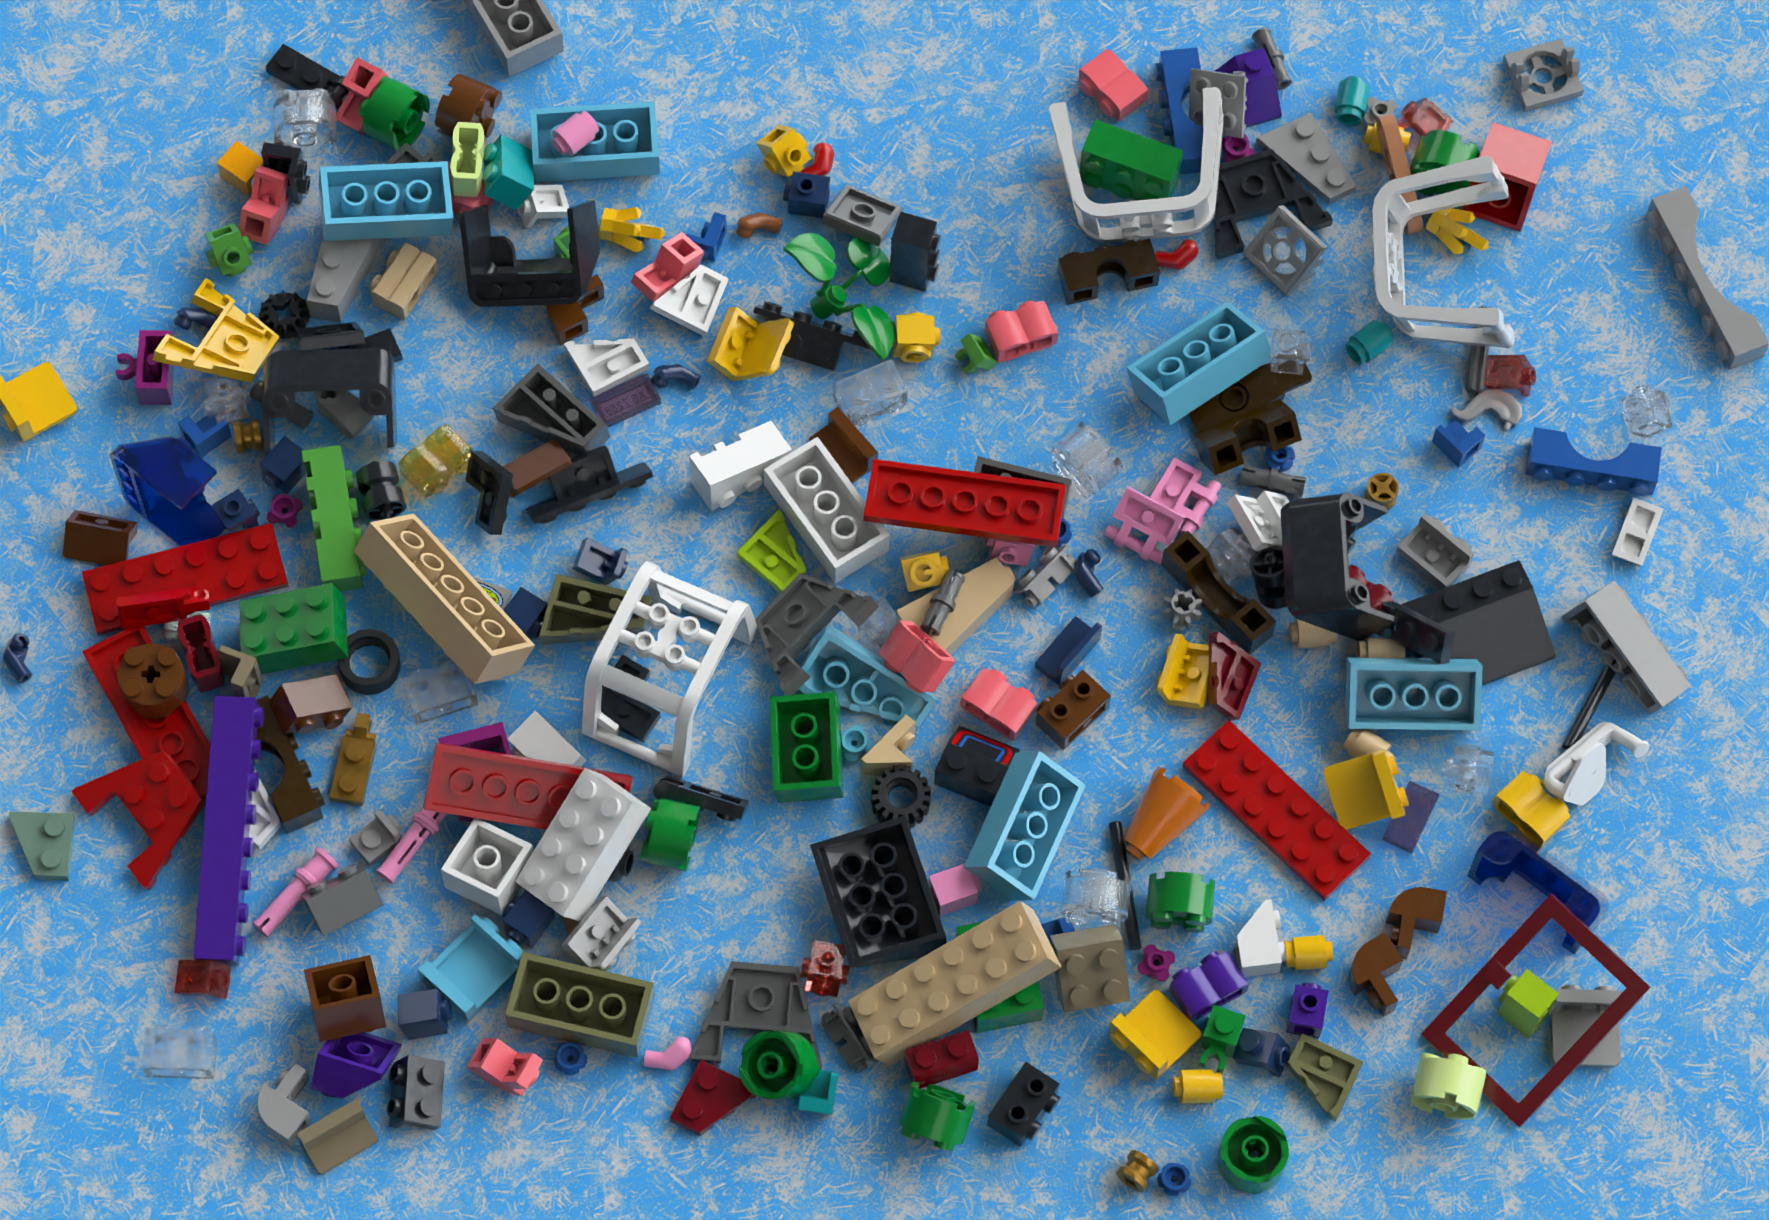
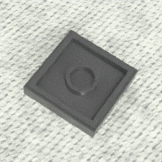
(862, 215)

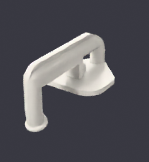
(1588, 763)

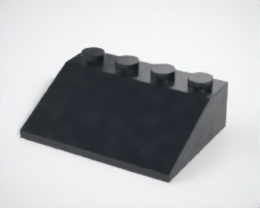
(1492, 620)
(879, 894)

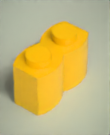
(1531, 808)

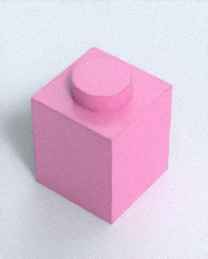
(954, 889)

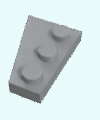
(1311, 156)

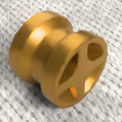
(248, 436)
(1382, 485)
(1137, 1171)

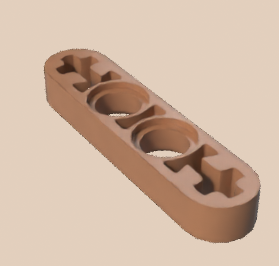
(1396, 162)

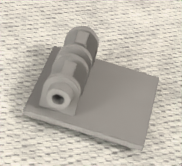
(1232, 94)

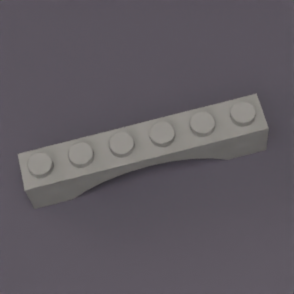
(1735, 332)

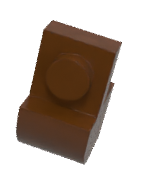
(569, 320)
(1415, 909)
(1370, 968)

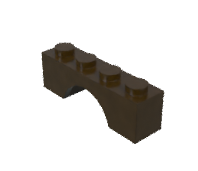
(1239, 616)
(293, 798)

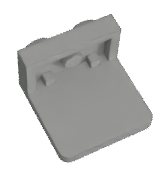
(1574, 1014)

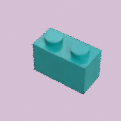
(508, 172)

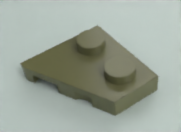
(1324, 1073)

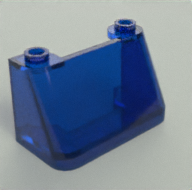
(1513, 851)

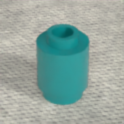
(1351, 100)
(1369, 342)

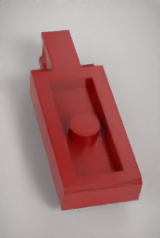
(161, 606)

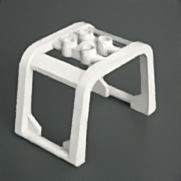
(1153, 216)
(1389, 253)
(674, 595)

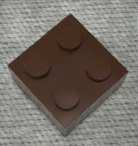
(345, 998)

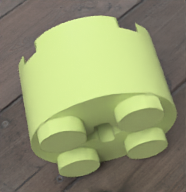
(1448, 1086)

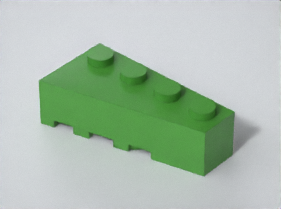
(333, 517)

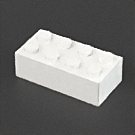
(825, 509)
(583, 845)

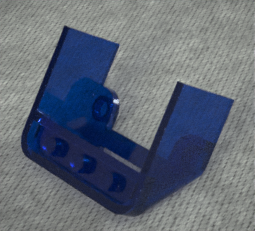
(166, 487)

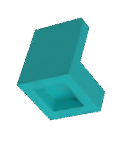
(821, 1094)

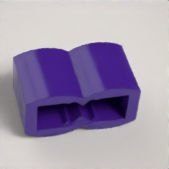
(1210, 984)

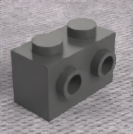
(341, 898)

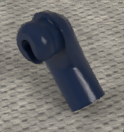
(198, 315)
(674, 372)
(1085, 572)
(15, 656)

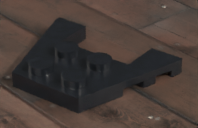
(1254, 188)

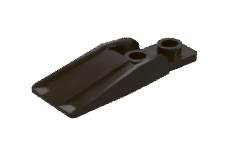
(1247, 394)

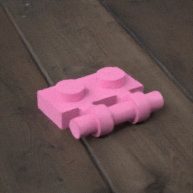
(1177, 486)
(1148, 517)

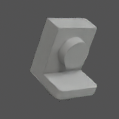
(377, 838)

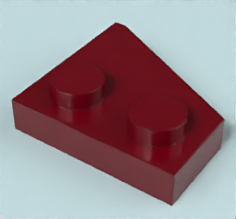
(1229, 676)
(708, 1098)

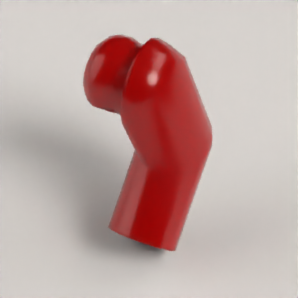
(822, 160)
(1179, 257)

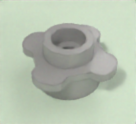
(1375, 105)

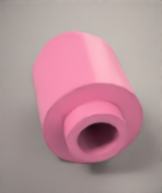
(574, 133)

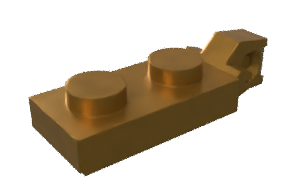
(354, 763)

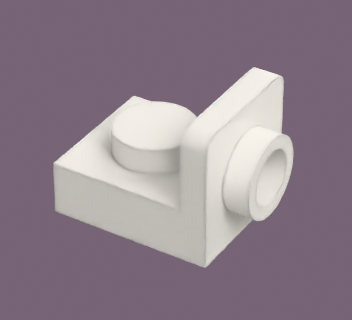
(544, 203)

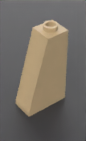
(978, 599)

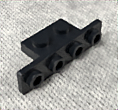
(810, 340)
(586, 480)

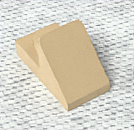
(887, 750)

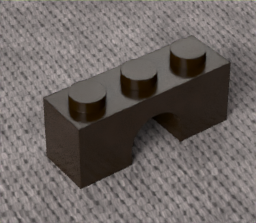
(1132, 261)
(1267, 426)

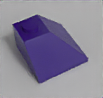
(1261, 88)
(352, 1063)

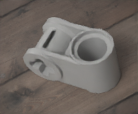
(343, 411)

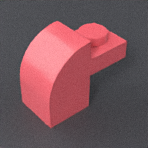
(361, 83)
(266, 207)
(673, 263)
(504, 1066)

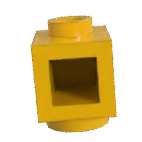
(915, 337)
(924, 569)

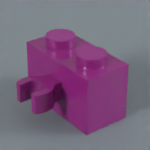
(153, 378)

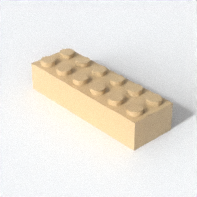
(444, 598)
(954, 983)

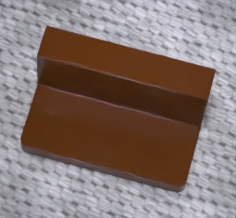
(847, 445)
(537, 466)
(97, 538)

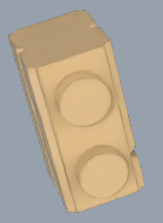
(403, 281)

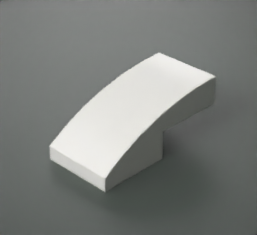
(1637, 532)

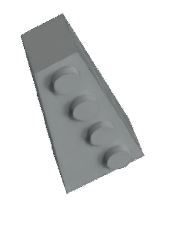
(338, 275)
(1624, 634)

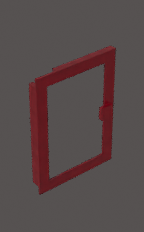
(1495, 973)

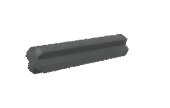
(1477, 367)

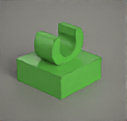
(979, 354)

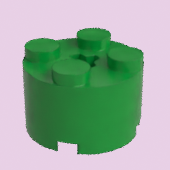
(394, 113)
(1440, 150)
(670, 834)
(1180, 900)
(778, 1065)
(936, 1115)
(1251, 1135)

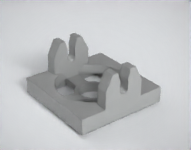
(1532, 100)
(1314, 249)

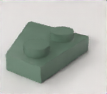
(46, 842)

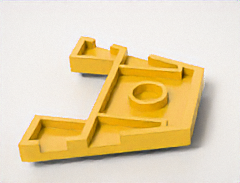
(233, 346)

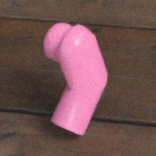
(671, 1057)

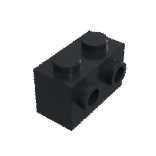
(1024, 1104)

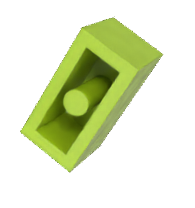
(1526, 1002)

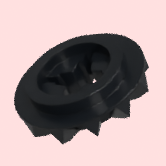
(284, 327)

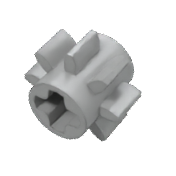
(1177, 615)

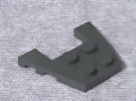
(799, 616)
(756, 1000)

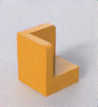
(238, 167)

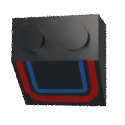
(974, 765)

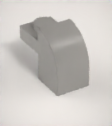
(277, 1107)

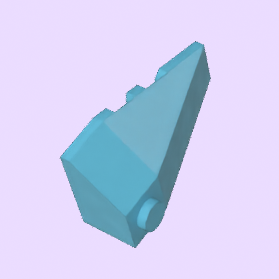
(861, 679)

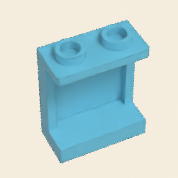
(473, 968)

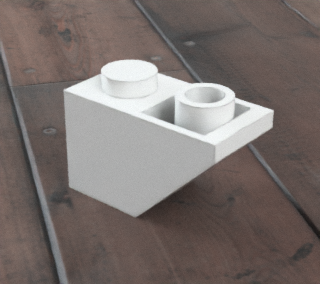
(1258, 944)

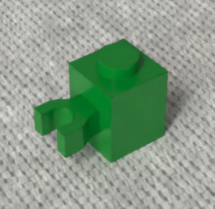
(1221, 1036)

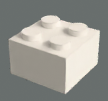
(486, 866)

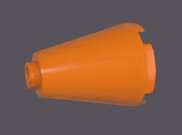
(1162, 815)

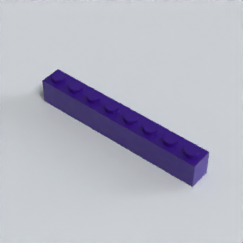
(227, 830)

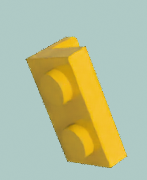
(1185, 674)

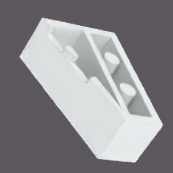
(736, 467)

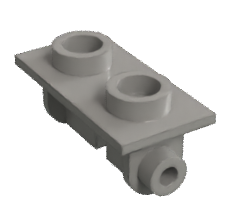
(1036, 583)

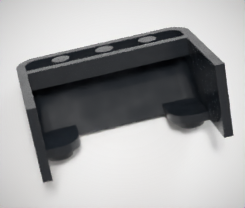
(501, 280)
(329, 370)
(1318, 564)

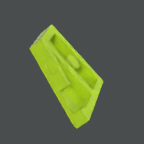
(773, 554)

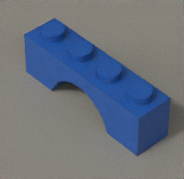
(1184, 134)
(1555, 458)

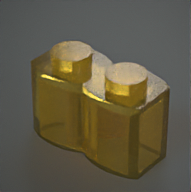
(436, 461)

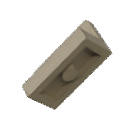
(244, 672)
(338, 1137)

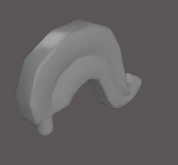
(1494, 400)

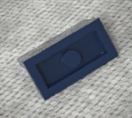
(1068, 650)

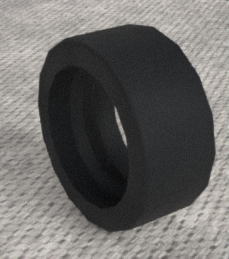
(376, 684)

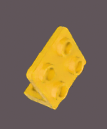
(748, 347)
(35, 401)
(1365, 789)
(1154, 1034)

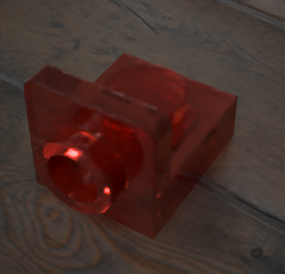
(1424, 117)
(1510, 373)
(202, 978)

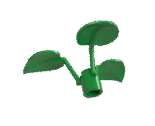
(817, 258)

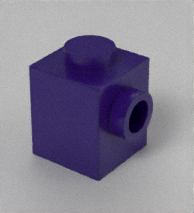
(1307, 1010)

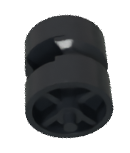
(378, 485)
(1268, 576)

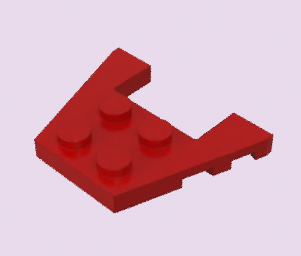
(157, 798)

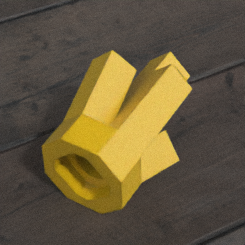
(1448, 229)
(619, 230)

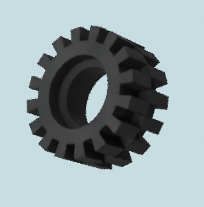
(901, 778)

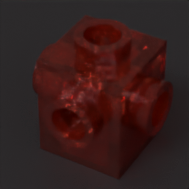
(825, 969)

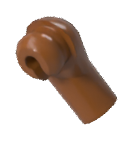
(756, 221)

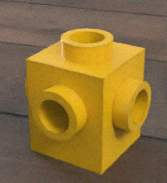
(784, 151)

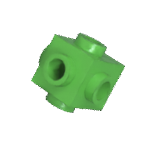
(228, 250)

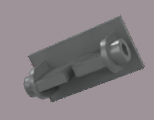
(844, 1025)

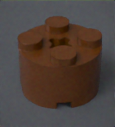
(467, 102)
(168, 675)

